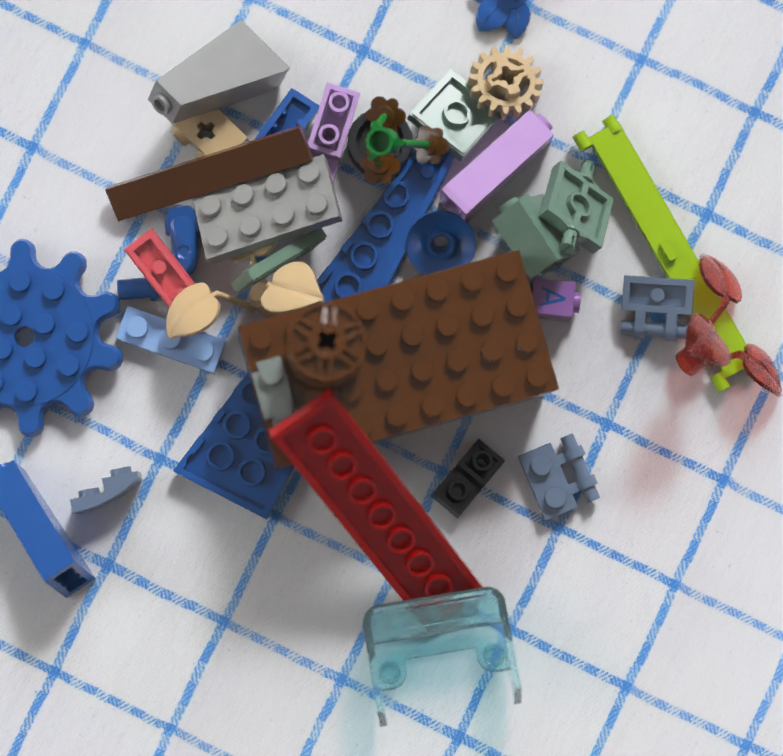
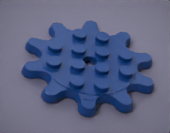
(64, 340)

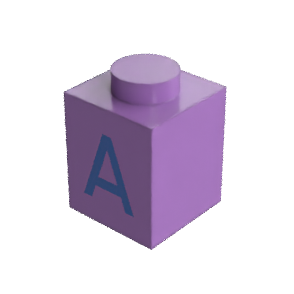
(555, 299)

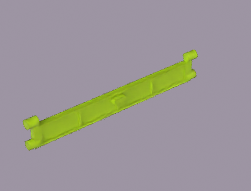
(660, 230)

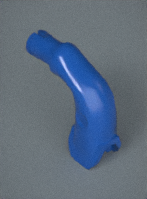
(184, 232)

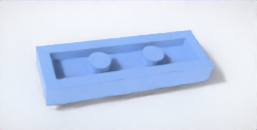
(150, 333)

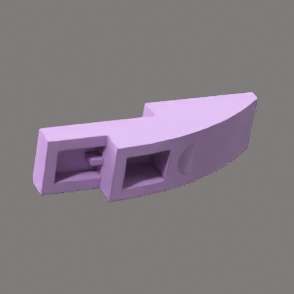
(333, 124)

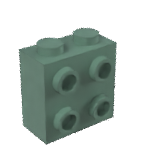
(535, 238)

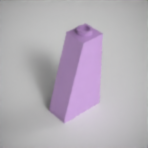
(496, 166)

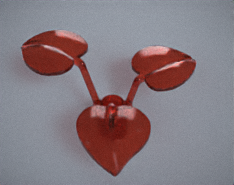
(703, 342)

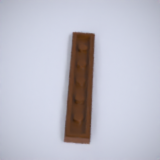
(209, 173)

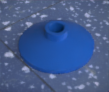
(431, 258)

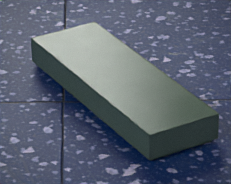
(278, 259)

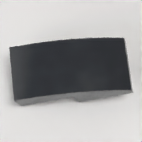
(468, 478)

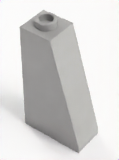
(218, 75)

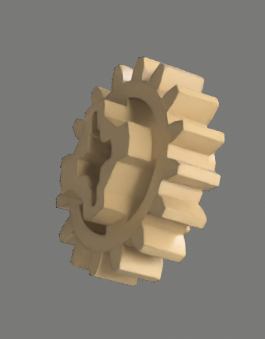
(496, 90)

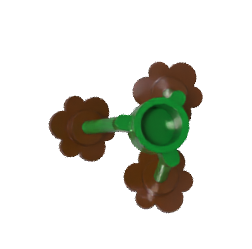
(383, 141)

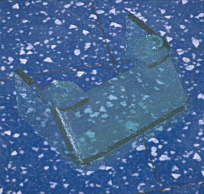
(438, 626)

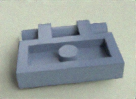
(657, 296)
(549, 482)

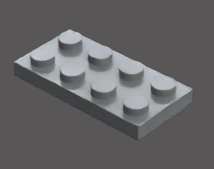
(267, 210)

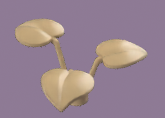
(291, 289)

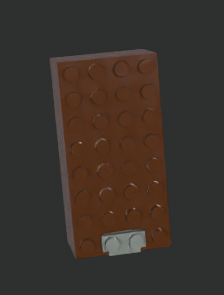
(431, 357)

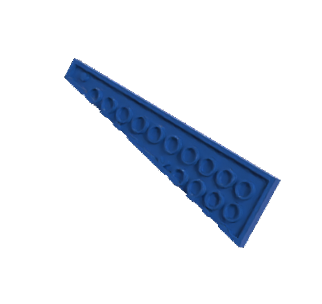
(233, 449)

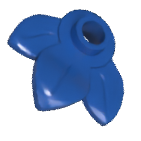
(496, 13)

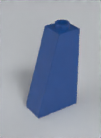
(41, 532)

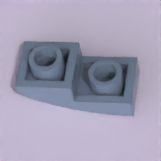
(115, 486)

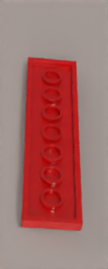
(371, 500)

